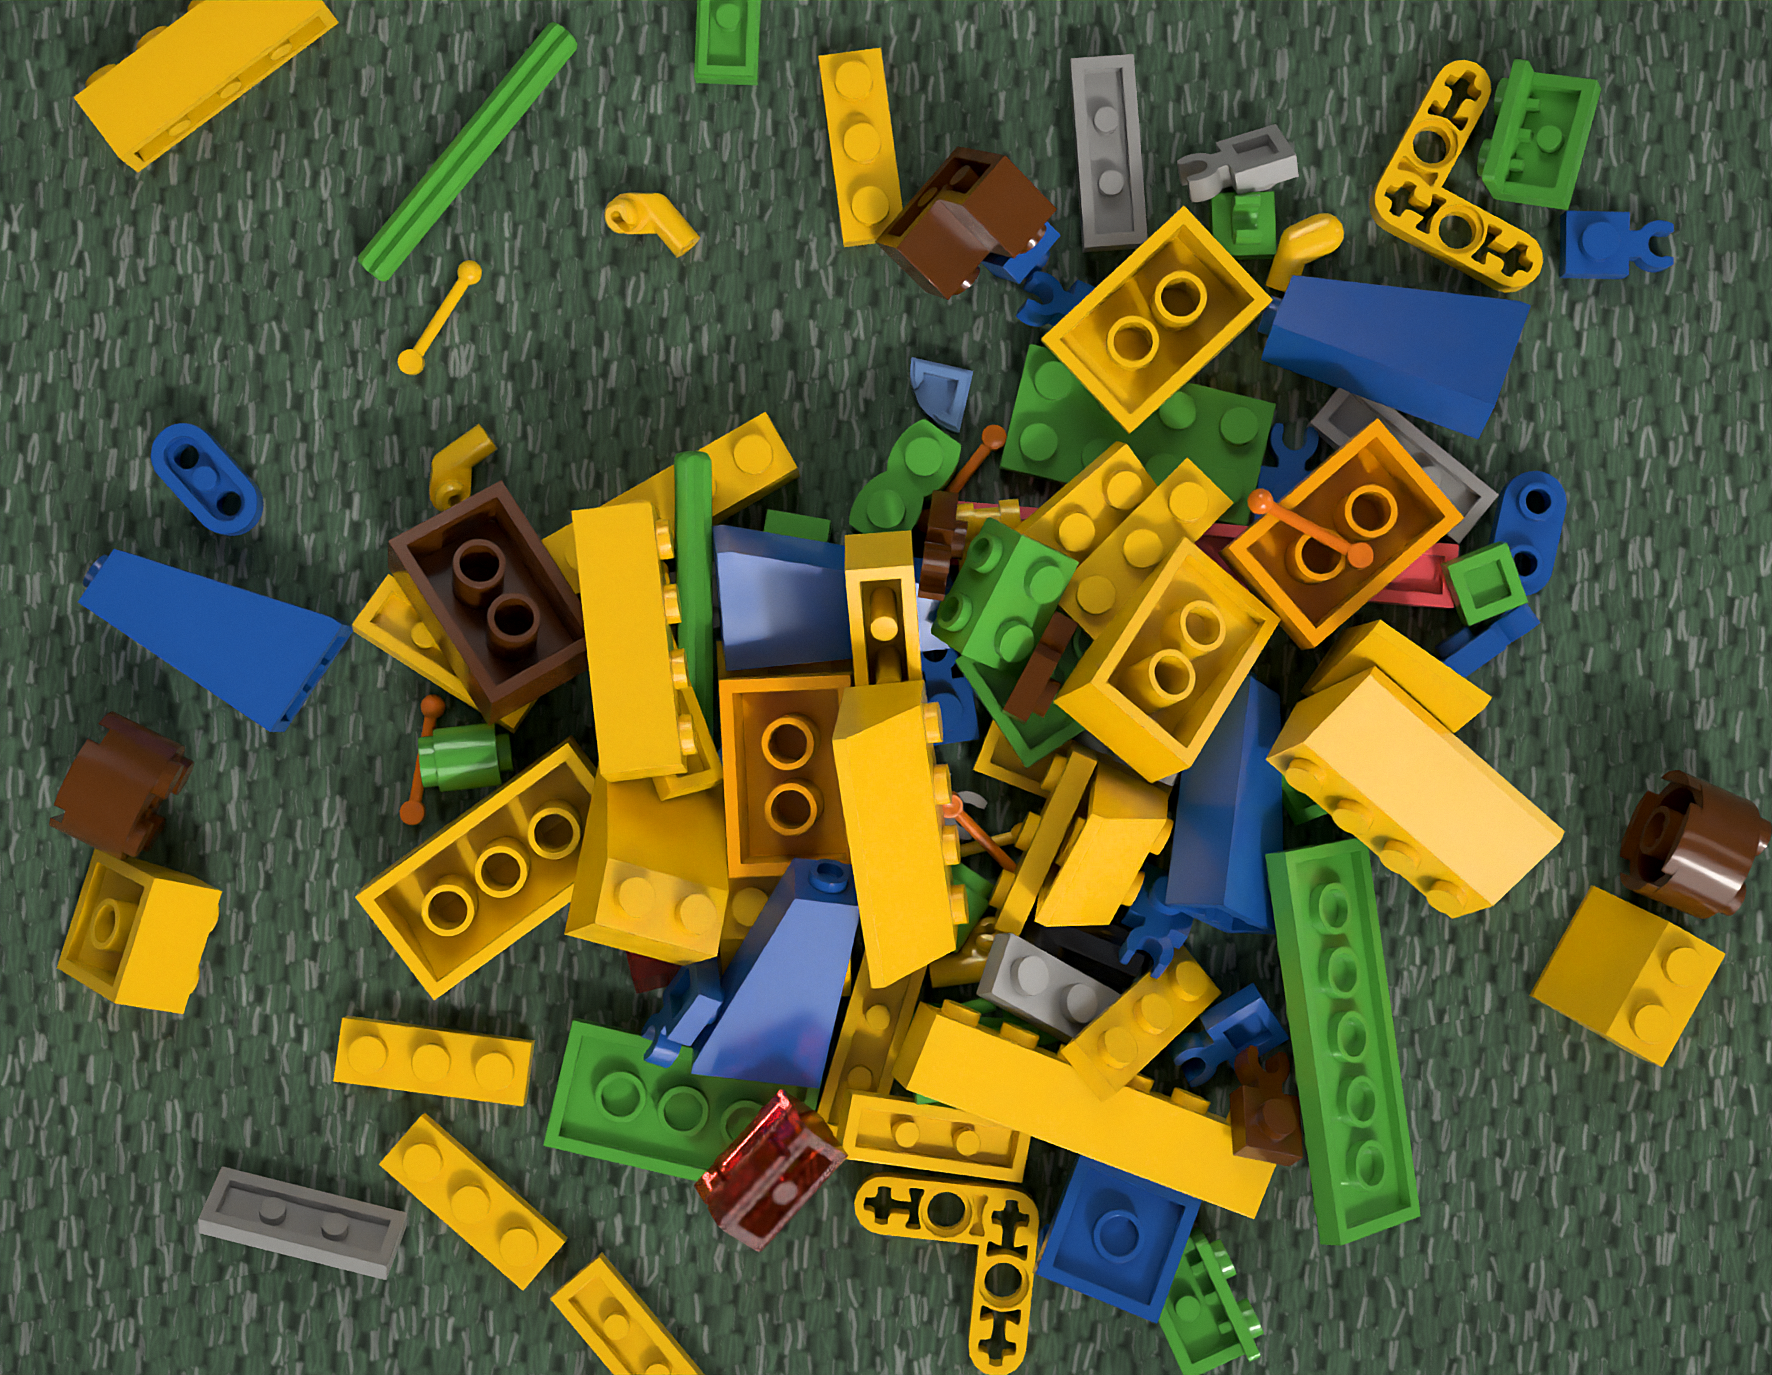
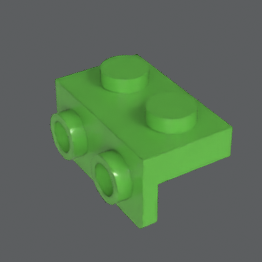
(1538, 136)
(1003, 598)
(1201, 1313)

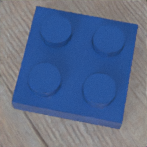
(1117, 1237)

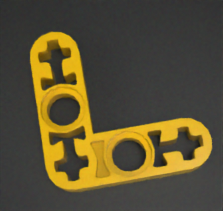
(1426, 183)
(973, 1228)

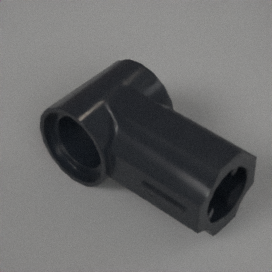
(1086, 948)

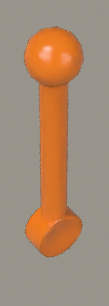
(992, 439)
(1357, 555)
(414, 811)
(956, 811)

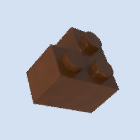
(960, 216)

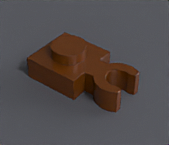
(943, 541)
(1035, 686)
(1262, 1117)

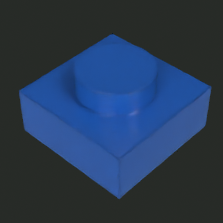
(1024, 264)

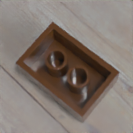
(492, 601)

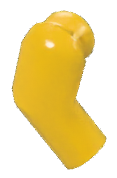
(651, 215)
(1302, 244)
(453, 467)
(970, 962)

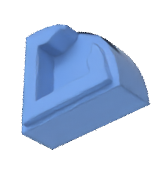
(941, 392)

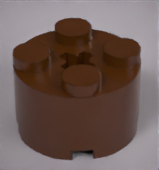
(119, 788)
(1693, 846)

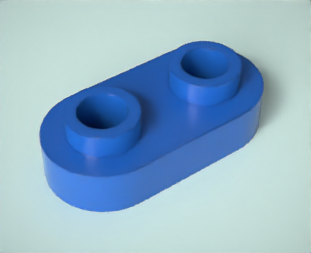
(207, 482)
(1530, 532)

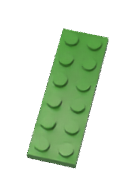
(1342, 1039)

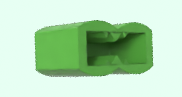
(917, 465)

